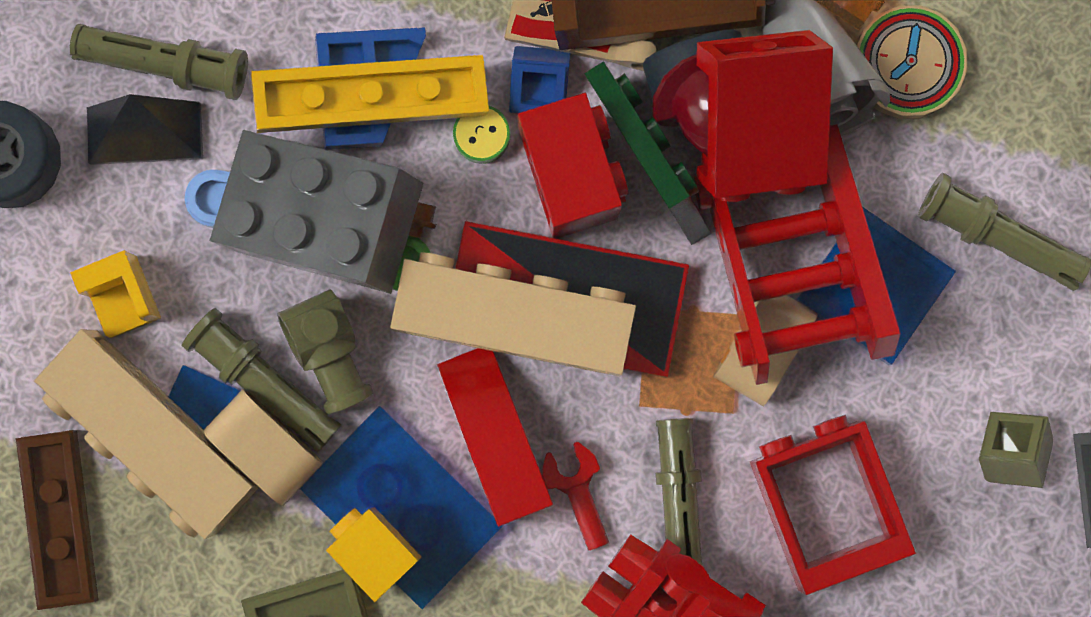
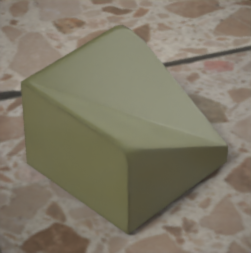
(1016, 449)

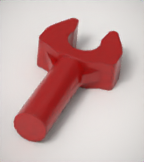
(579, 493)

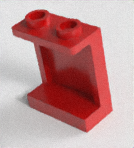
(766, 114)

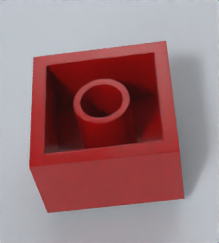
(571, 166)

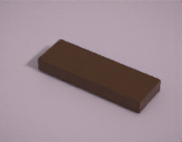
(57, 519)

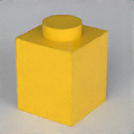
(371, 551)

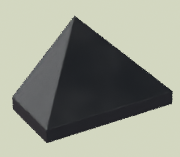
(144, 130)

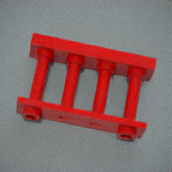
(853, 268)

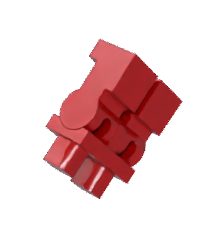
(663, 587)

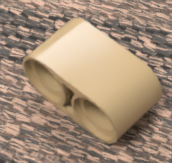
(772, 315)
(262, 447)

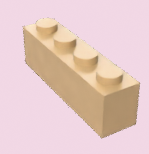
(513, 316)
(145, 432)

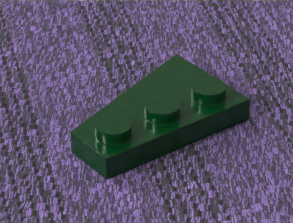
(647, 144)

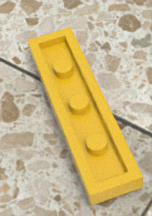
(369, 93)

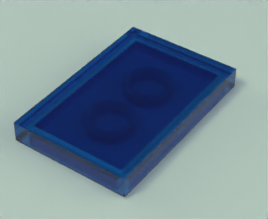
(413, 491)

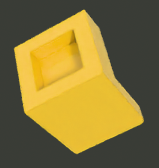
(117, 293)

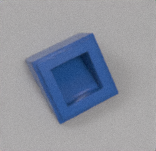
(537, 78)

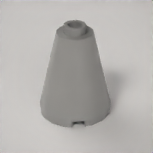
(854, 80)

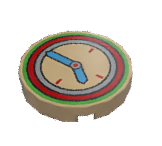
(916, 57)

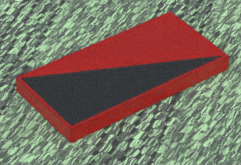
(649, 282)

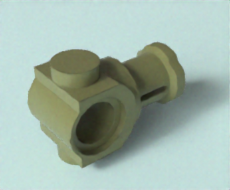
(323, 343)

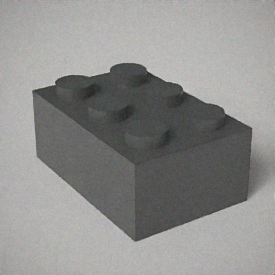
(317, 210)

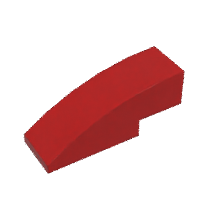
(494, 435)

